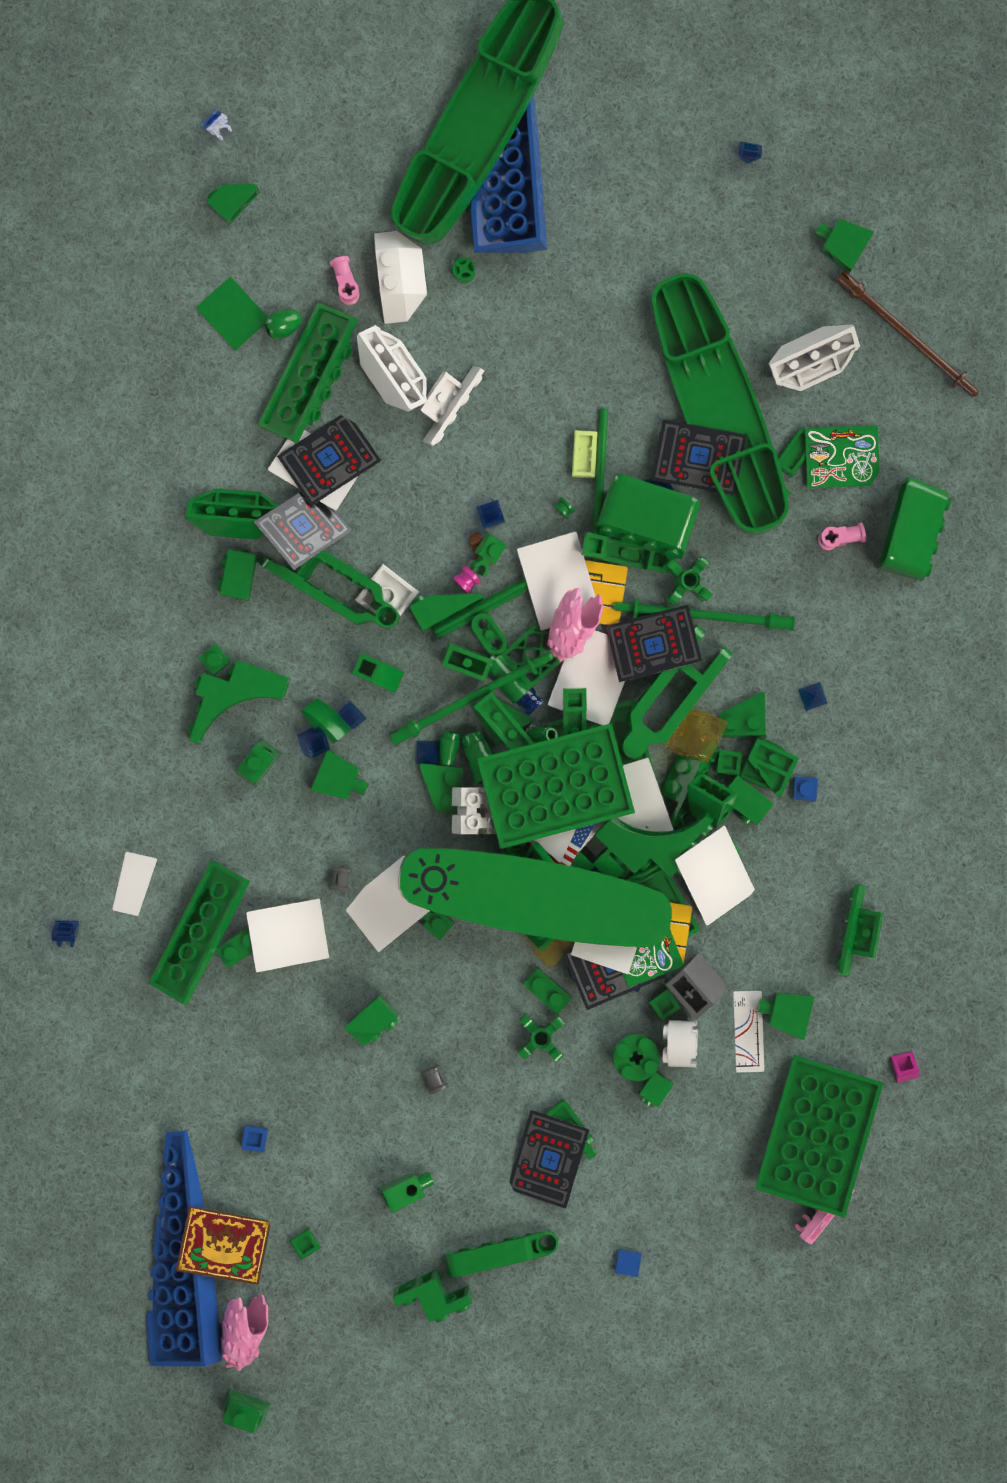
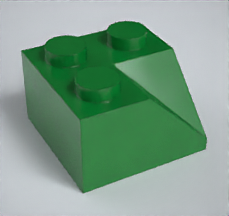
(372, 1020)

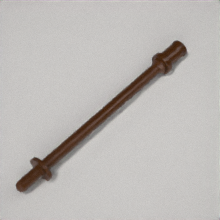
(858, 291)

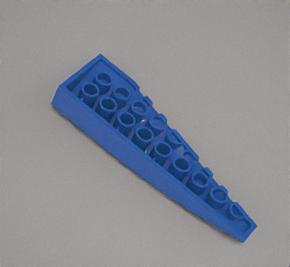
(510, 202)
(185, 1310)

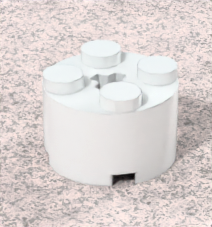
(681, 1043)

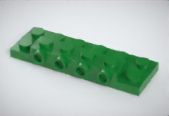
(309, 373)
(199, 932)

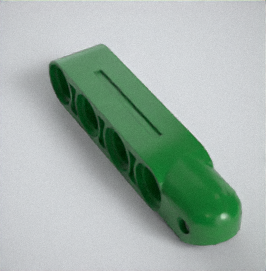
(499, 1254)

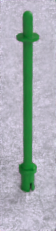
(770, 621)
(413, 728)

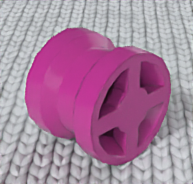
(466, 579)

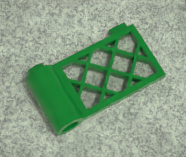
(503, 664)

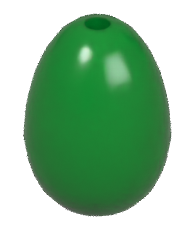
(282, 323)

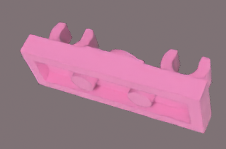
(814, 1226)

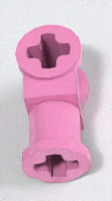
(345, 280)
(842, 536)

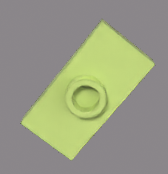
(584, 454)

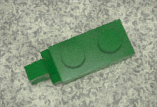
(565, 1112)

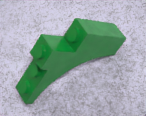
(245, 684)
(637, 845)

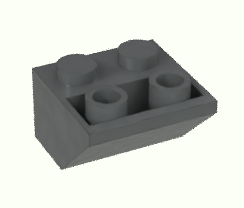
(696, 985)

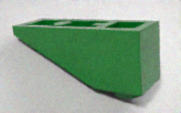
(438, 608)

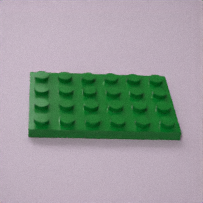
(555, 785)
(819, 1136)

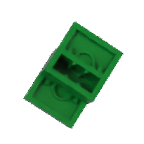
(433, 1296)

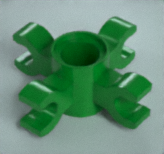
(680, 587)
(551, 1028)

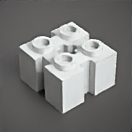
(468, 819)

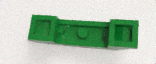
(623, 554)
(574, 710)

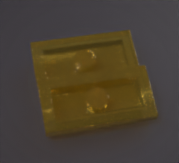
(697, 735)

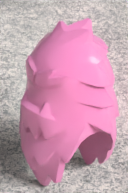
(573, 624)
(243, 1331)

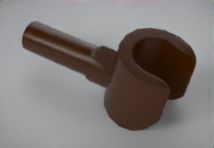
(474, 540)

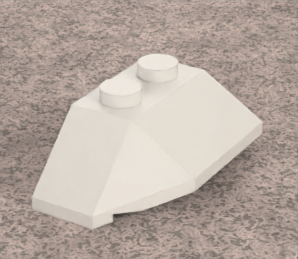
(399, 276)
(814, 357)
(391, 369)

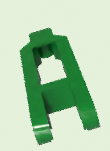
(301, 582)
(640, 736)

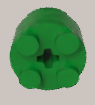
(628, 1067)

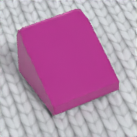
(905, 1067)

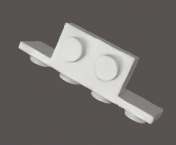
(445, 400)

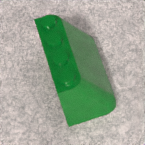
(648, 516)
(914, 529)

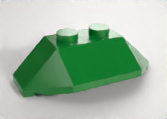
(229, 512)

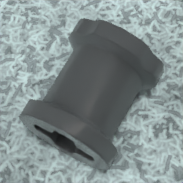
(340, 879)
(435, 1079)

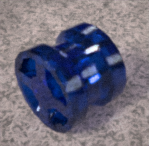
(530, 701)

